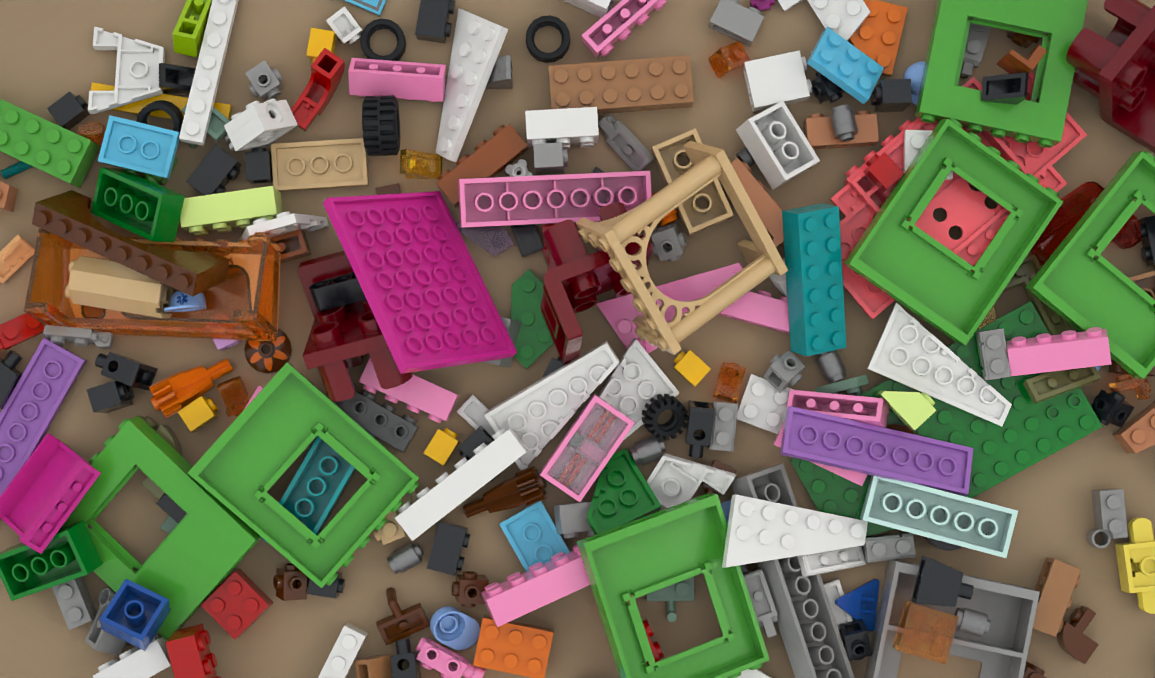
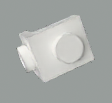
(344, 26)

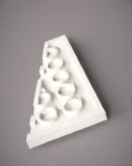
(471, 64)
(924, 363)
(774, 531)

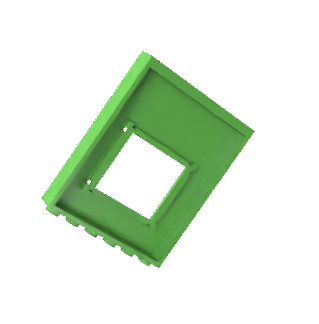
(1029, 120)
(925, 272)
(1091, 289)
(267, 442)
(658, 554)
(193, 555)

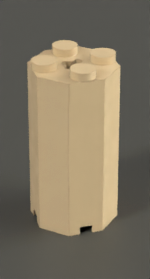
(116, 287)

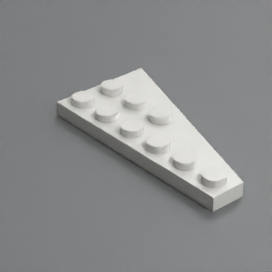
(634, 383)
(549, 403)

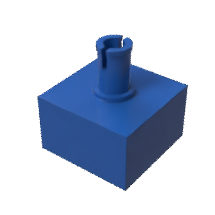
(135, 614)

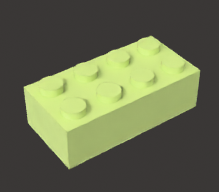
(229, 210)

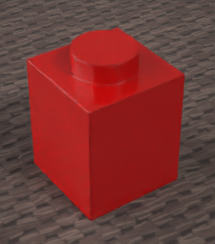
(883, 171)

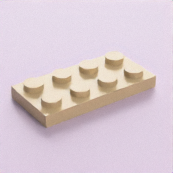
(319, 164)

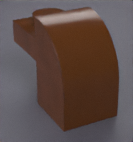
(1072, 638)

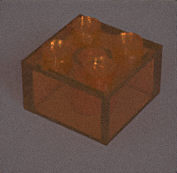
(925, 632)

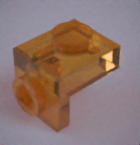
(728, 59)
(93, 131)
(729, 382)
(1125, 382)
(234, 395)

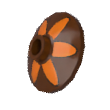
(275, 359)

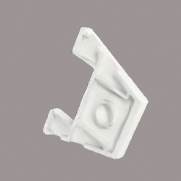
(839, 15)
(135, 71)
(285, 223)
(678, 479)

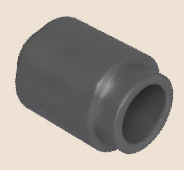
(843, 123)
(831, 366)
(647, 450)
(405, 557)
(972, 622)

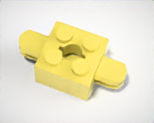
(1137, 563)

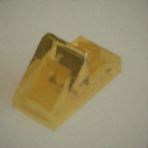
(420, 164)

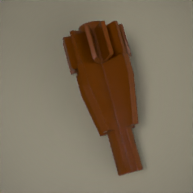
(512, 493)

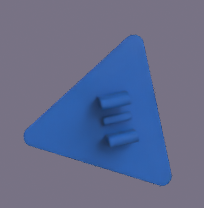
(861, 603)

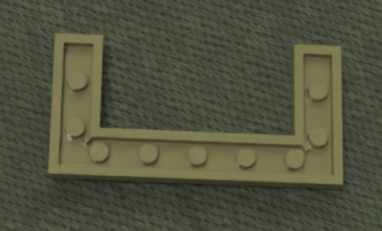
(1056, 382)

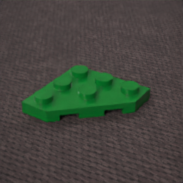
(525, 307)
(620, 495)

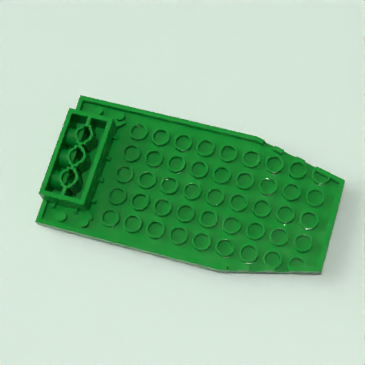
(998, 452)

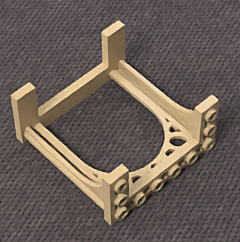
(617, 232)

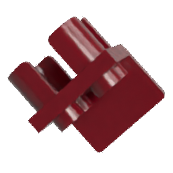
(1121, 69)
(576, 280)
(344, 335)

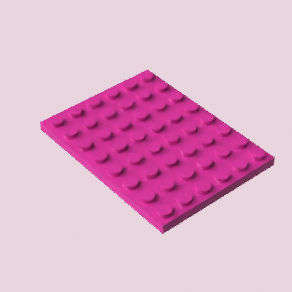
(419, 280)

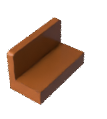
(1015, 63)

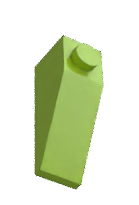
(191, 27)

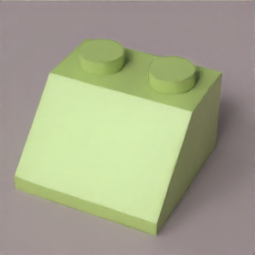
(909, 407)

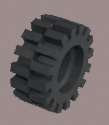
(656, 408)

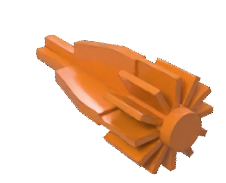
(185, 387)

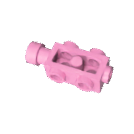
(443, 660)

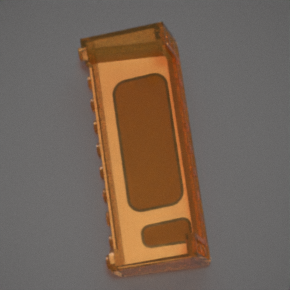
(236, 309)

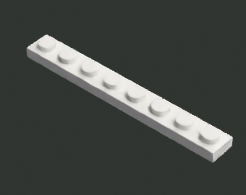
(208, 71)

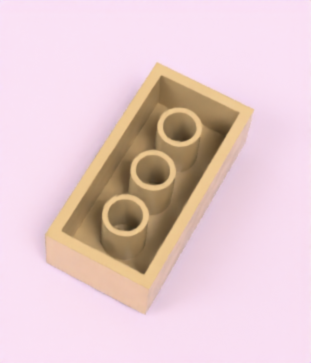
(705, 207)

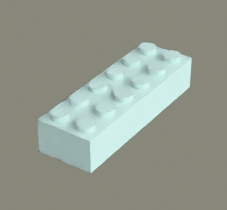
(939, 515)

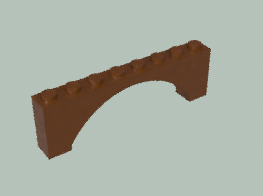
(186, 271)

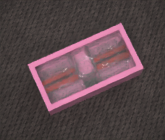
(587, 447)

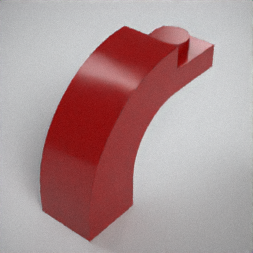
(324, 80)

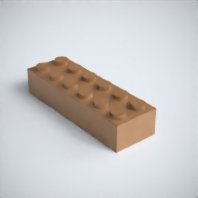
(623, 85)

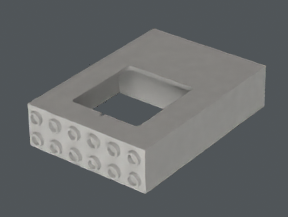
(1000, 651)

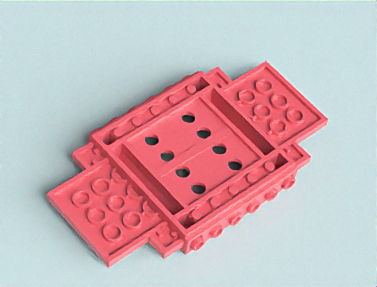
(963, 207)

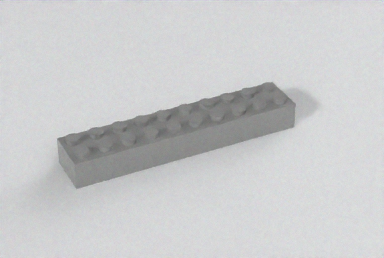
(800, 601)

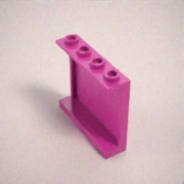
(46, 492)

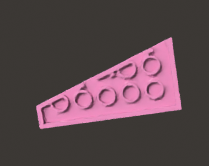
(621, 310)

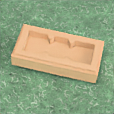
(14, 256)

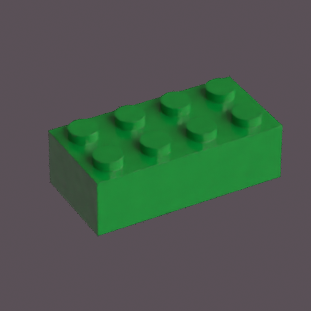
(137, 204)
(64, 559)

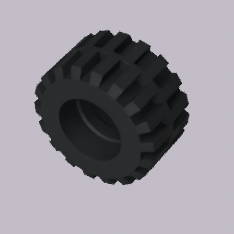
(381, 125)

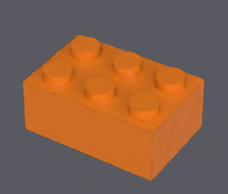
(513, 648)

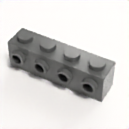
(380, 420)

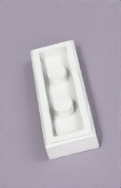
(831, 561)

